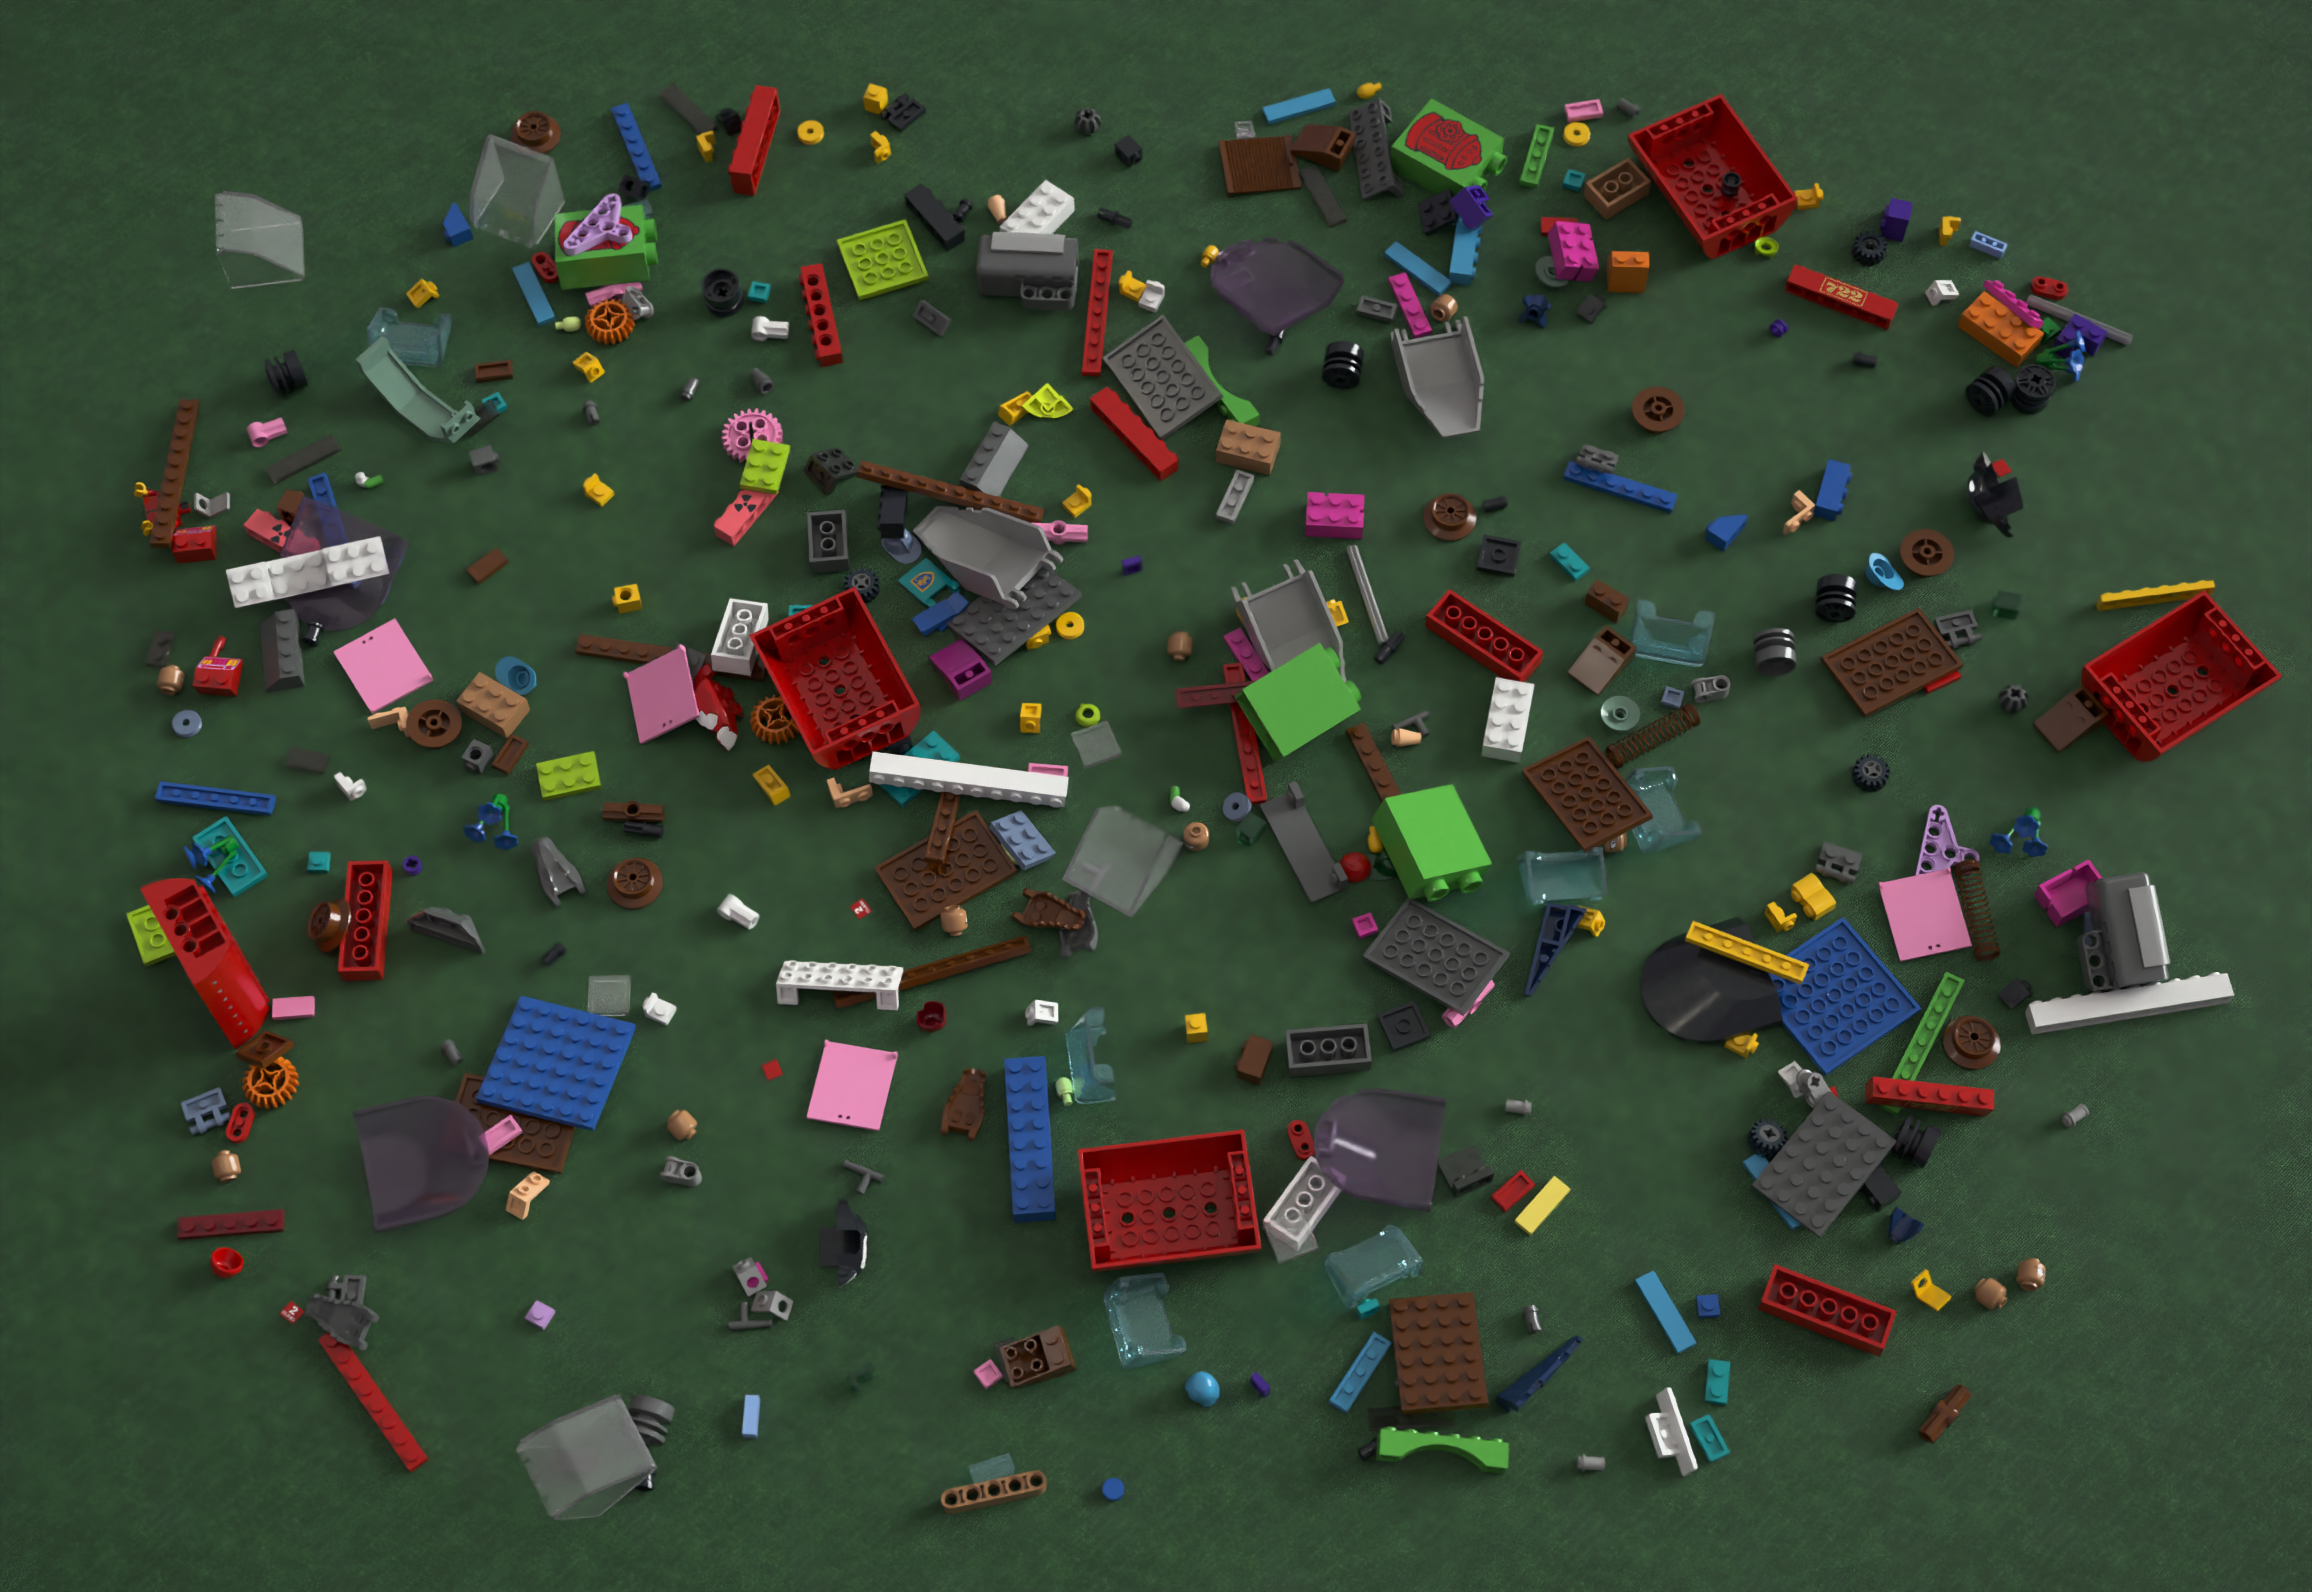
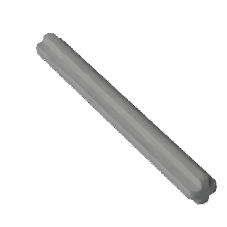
(2067, 314)
(1367, 594)

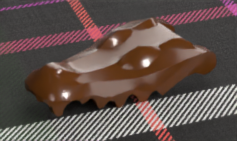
(1048, 911)
(965, 1106)

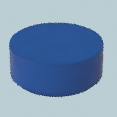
(1113, 1489)

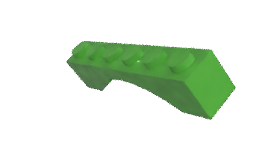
(1230, 405)
(1486, 1455)

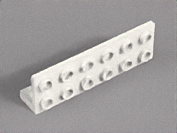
(843, 977)

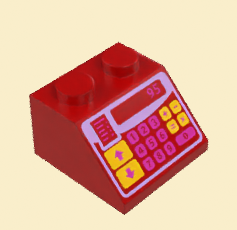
(194, 544)
(218, 676)

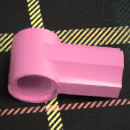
(261, 433)

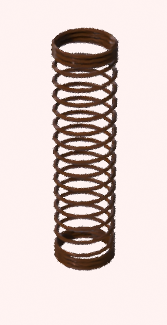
(1611, 749)
(1975, 869)

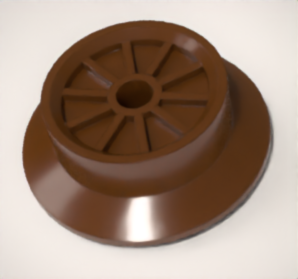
(536, 132)
(1658, 409)
(1449, 517)
(1926, 553)
(434, 723)
(634, 883)
(329, 923)
(1971, 1042)

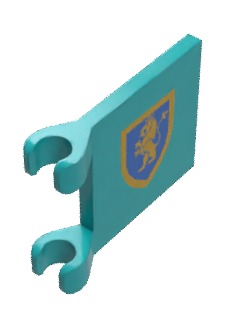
(926, 581)

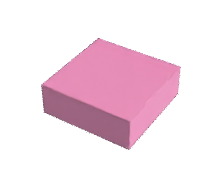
(988, 1374)

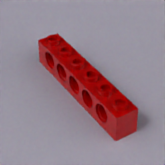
(831, 353)

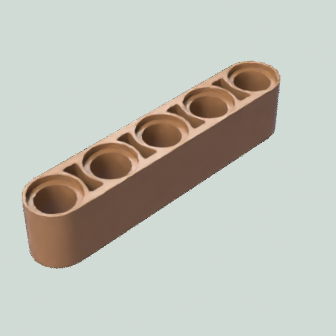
(1002, 1484)

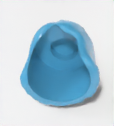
(1202, 1388)

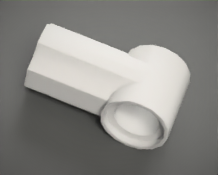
(764, 329)
(734, 910)

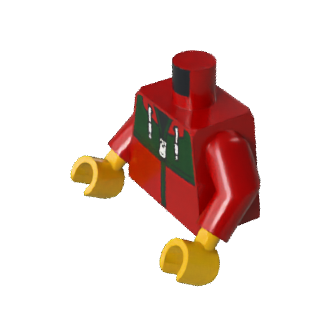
(150, 503)

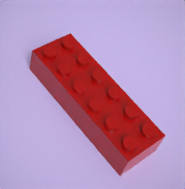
(754, 140)
(1483, 638)
(365, 942)
(1827, 1310)

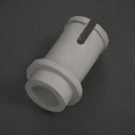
(1518, 1107)
(2070, 1118)
(1590, 1463)

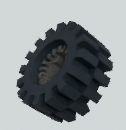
(1869, 240)

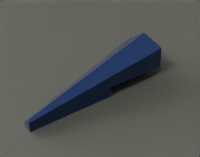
(1556, 929)
(1520, 1392)

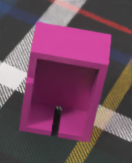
(1573, 249)
(1334, 515)
(2067, 897)

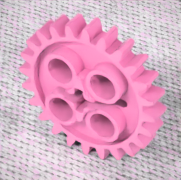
(734, 438)

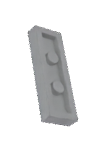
(1235, 496)

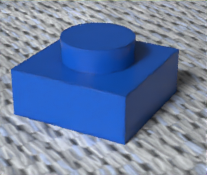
(1707, 1306)

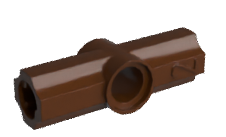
(621, 812)
(1944, 1413)

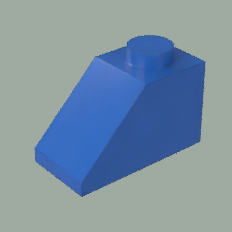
(456, 227)
(1725, 530)

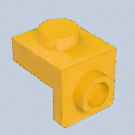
(881, 145)
(1039, 638)

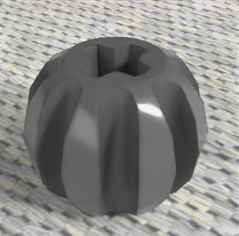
(1087, 121)
(2013, 698)

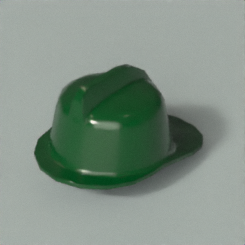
(1381, 866)

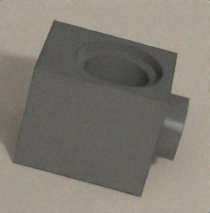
(484, 460)
(477, 749)

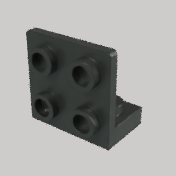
(828, 467)
(1465, 1171)

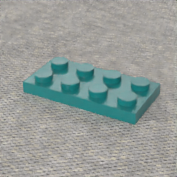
(930, 748)
(242, 869)

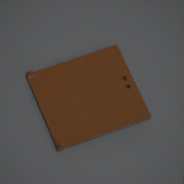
(1259, 165)

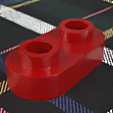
(547, 268)
(2049, 288)
(240, 1124)
(1301, 1139)

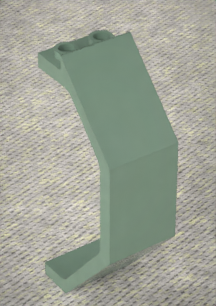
(411, 398)

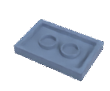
(1022, 840)

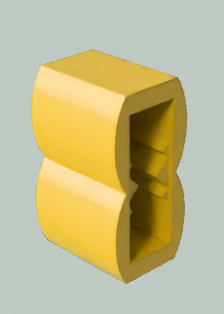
(1813, 897)

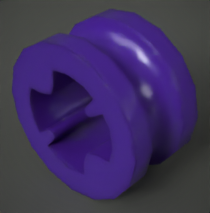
(1778, 328)
(406, 865)

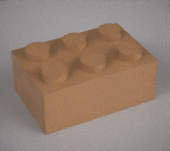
(1617, 188)
(1248, 447)
(493, 705)

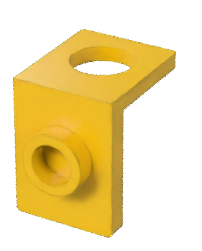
(1929, 1293)

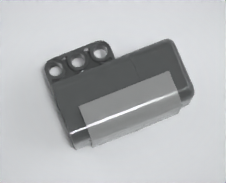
(1029, 267)
(2126, 934)

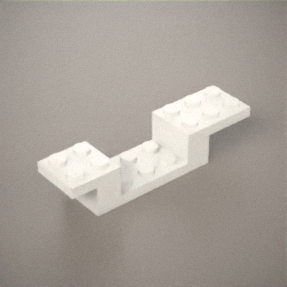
(307, 572)

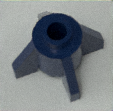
(1535, 309)
(1902, 1226)

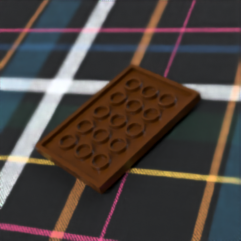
(1891, 662)
(1586, 794)
(969, 869)
(539, 1147)
(1438, 1353)

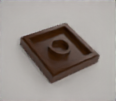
(264, 1049)

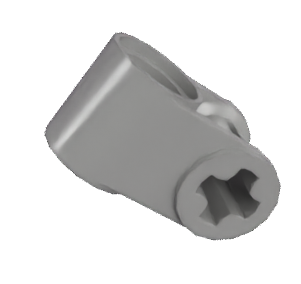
(637, 303)
(1707, 688)
(1812, 1086)
(677, 1171)

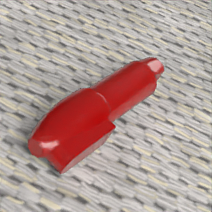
(218, 646)

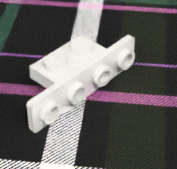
(1669, 1433)

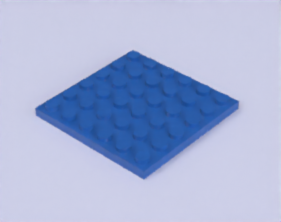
(1844, 998)
(556, 1063)

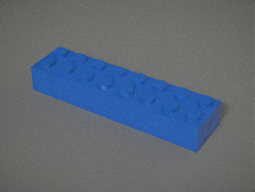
(1029, 1139)

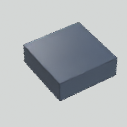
(1672, 698)

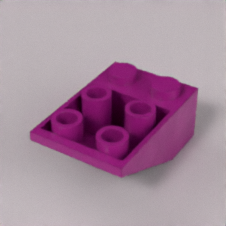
(961, 669)

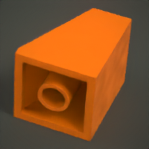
(1627, 271)

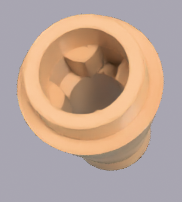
(997, 208)
(1405, 737)

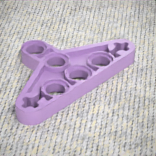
(595, 234)
(1943, 842)

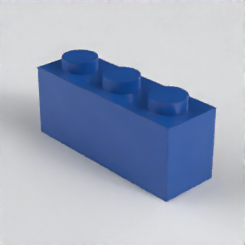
(1832, 490)

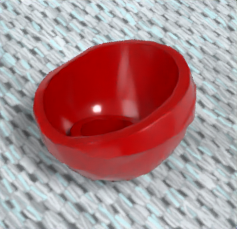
(1356, 866)
(226, 1263)

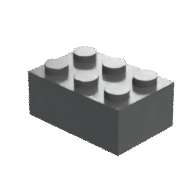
(828, 541)

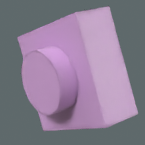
(540, 1315)

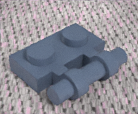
(204, 1105)

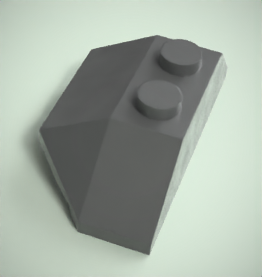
(447, 927)

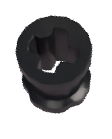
(312, 634)

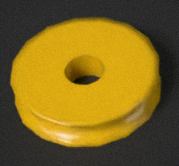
(807, 126)
(1573, 140)
(1070, 618)

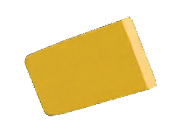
(1013, 410)
(772, 785)

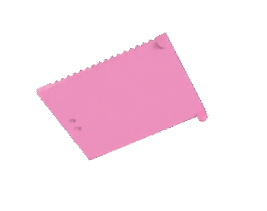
(383, 666)
(662, 695)
(1924, 914)
(852, 1085)

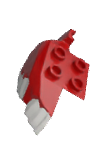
(716, 707)

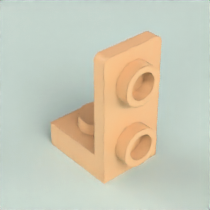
(1804, 507)
(396, 715)
(845, 799)
(523, 1193)

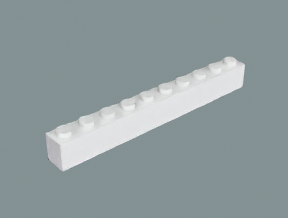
(968, 779)
(2129, 1003)

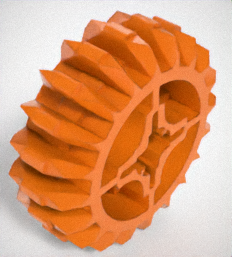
(598, 321)
(776, 729)
(255, 1088)

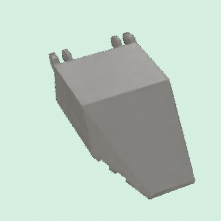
(1442, 378)
(987, 550)
(1288, 619)

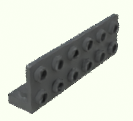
(1372, 149)
(1303, 845)

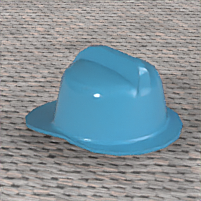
(1882, 574)
(515, 675)

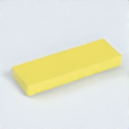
(1542, 1205)

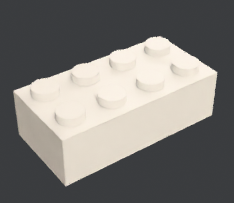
(1041, 211)
(733, 647)
(1507, 720)
(1307, 1192)

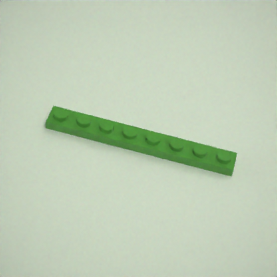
(1927, 1032)

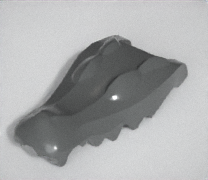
(554, 870)
(1087, 935)
(343, 1319)

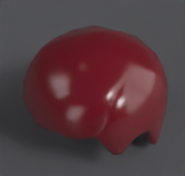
(932, 1016)

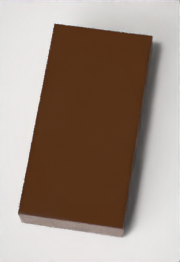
(493, 371)
(487, 566)
(510, 754)

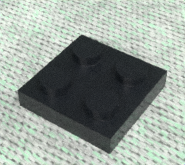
(1437, 212)
(1498, 555)
(1403, 1026)

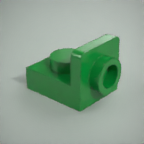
(2050, 330)

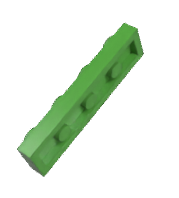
(1536, 156)

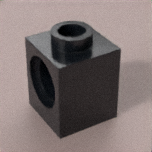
(1128, 151)
(640, 187)

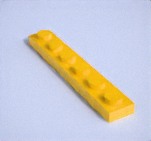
(2154, 595)
(1747, 952)

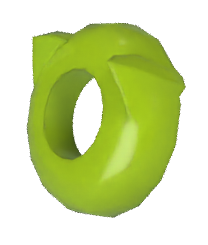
(1769, 242)
(1087, 722)

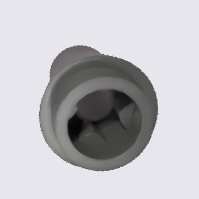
(762, 382)

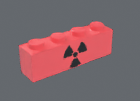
(741, 515)
(267, 529)

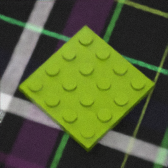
(882, 259)

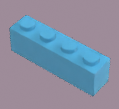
(1464, 254)

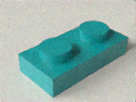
(1569, 562)
(1717, 1382)
(1709, 1438)

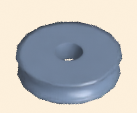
(186, 716)
(1229, 806)

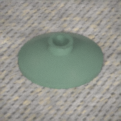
(1546, 272)
(1620, 706)

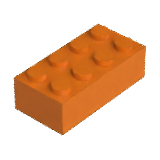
(2000, 329)

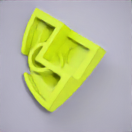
(1047, 404)

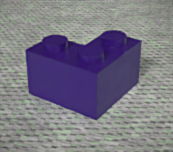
(1471, 206)
(1896, 219)
(2091, 333)

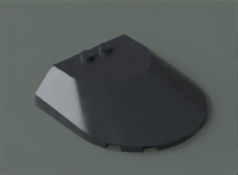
(1708, 994)

